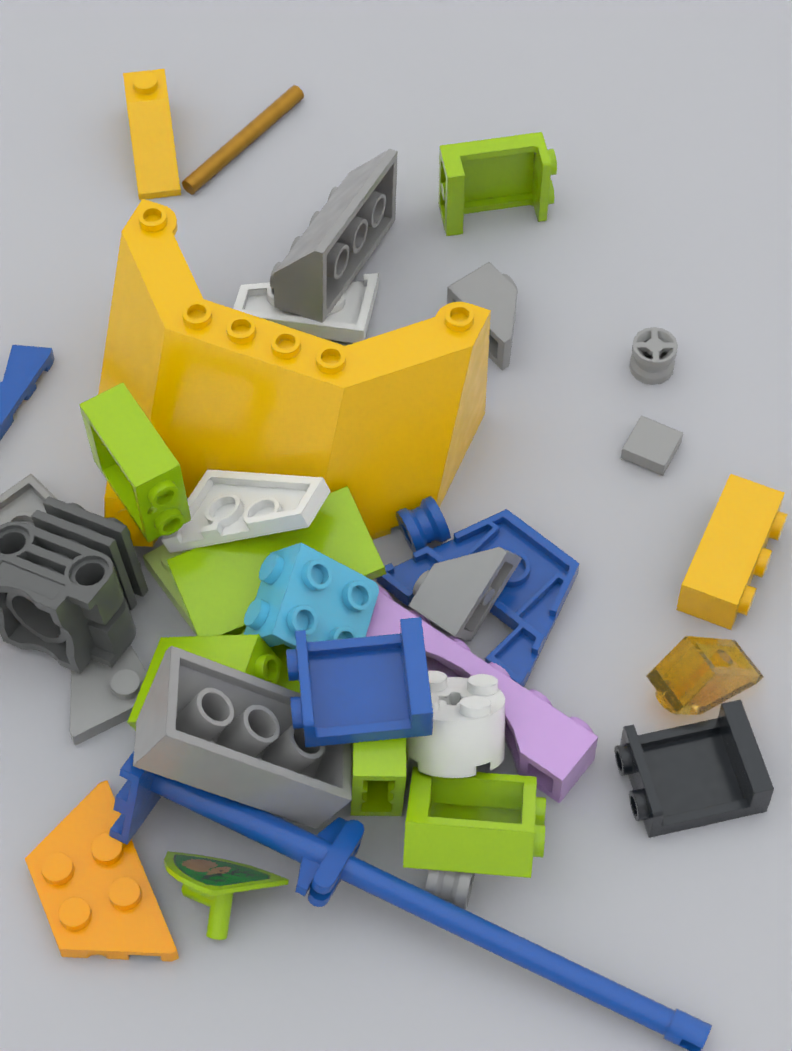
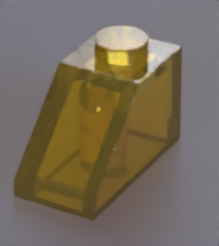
(702, 674)

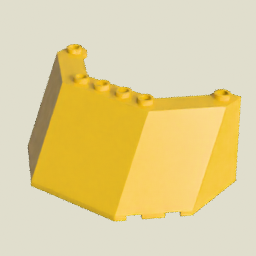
(276, 400)

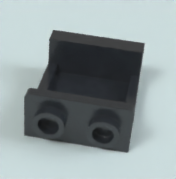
(695, 772)

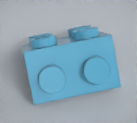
(310, 594)

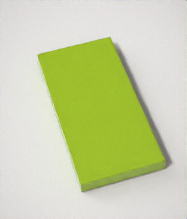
(224, 577)

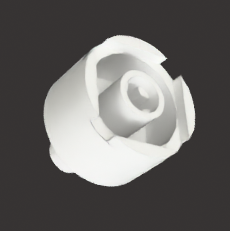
(465, 727)

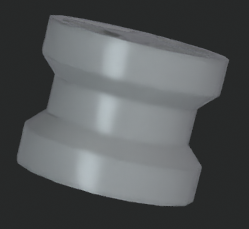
(663, 349)
(450, 886)

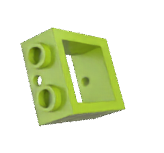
(136, 462)
(474, 824)

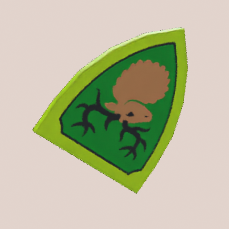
(214, 882)

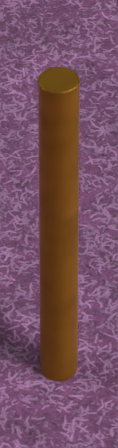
(242, 140)

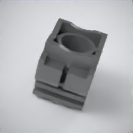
(69, 585)

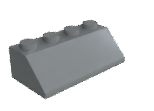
(338, 240)
(237, 741)

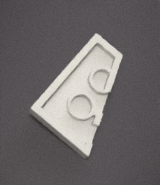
(344, 323)
(245, 506)

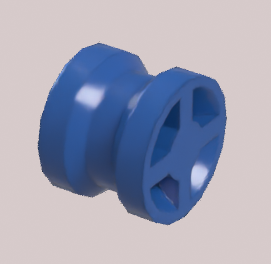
(423, 524)

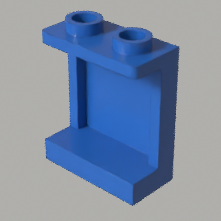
(362, 687)

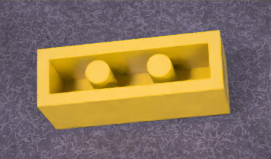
(732, 552)

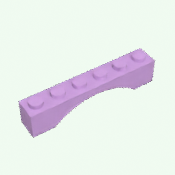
(536, 733)

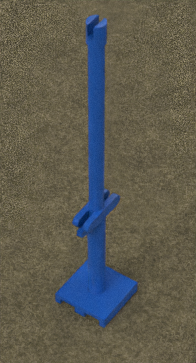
(332, 858)

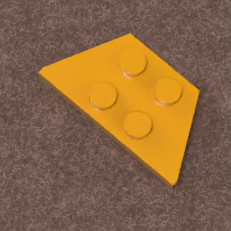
(97, 887)

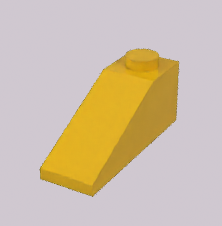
(151, 134)

